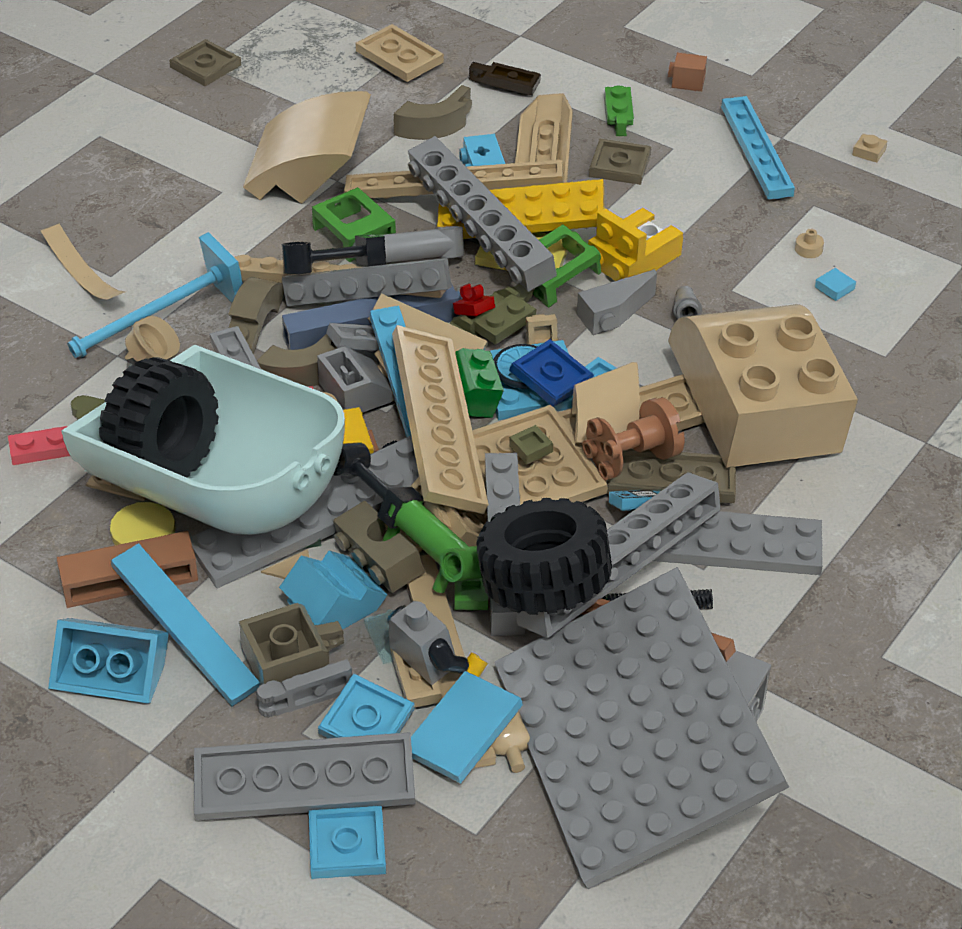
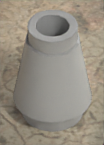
(686, 303)

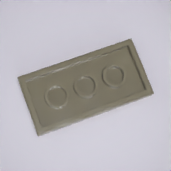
(651, 473)

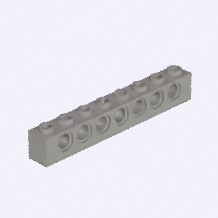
(482, 214)
(641, 539)

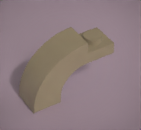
(432, 120)
(251, 306)
(296, 365)

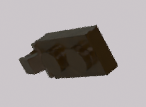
(505, 77)

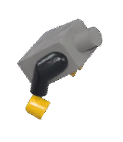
(427, 644)

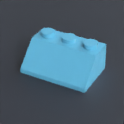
(107, 659)

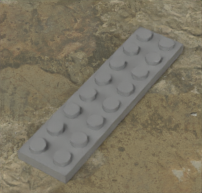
(232, 555)

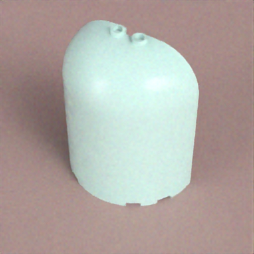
(263, 468)

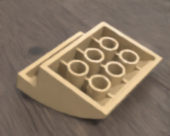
(307, 144)

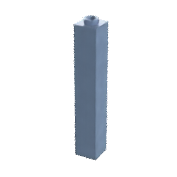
(309, 326)

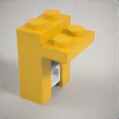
(634, 243)

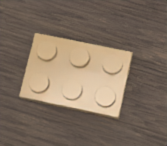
(399, 52)

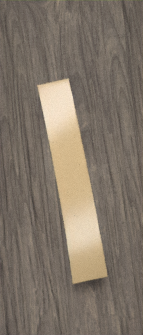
(76, 265)

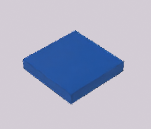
(550, 372)

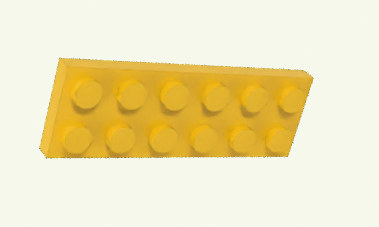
(546, 206)

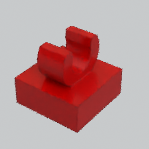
(473, 301)

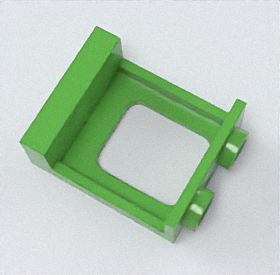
(349, 203)
(585, 256)

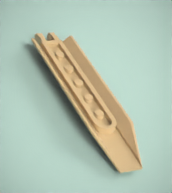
(546, 131)

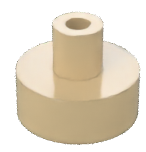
(809, 244)

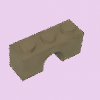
(388, 561)

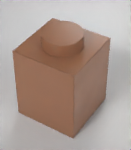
(688, 71)

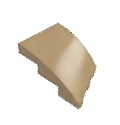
(607, 396)

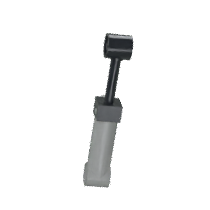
(378, 249)

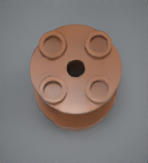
(653, 430)

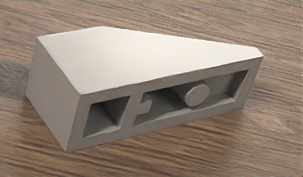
(615, 302)

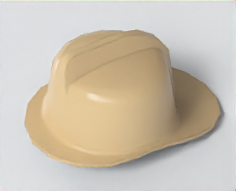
(151, 339)

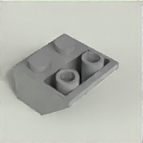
(353, 379)

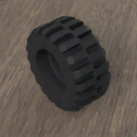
(166, 390)
(544, 555)

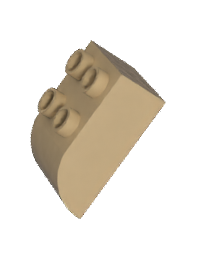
(765, 383)

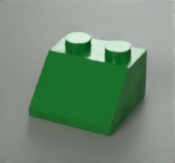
(479, 381)

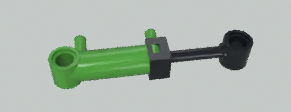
(405, 511)

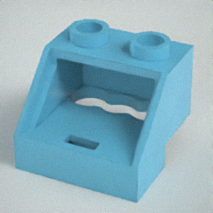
(332, 589)

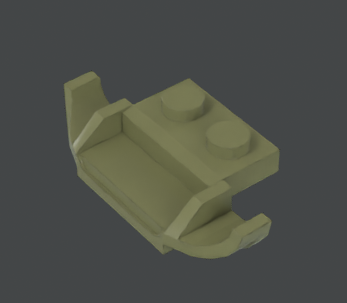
(504, 319)

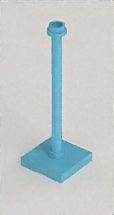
(222, 271)

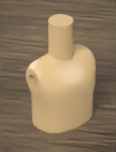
(512, 742)

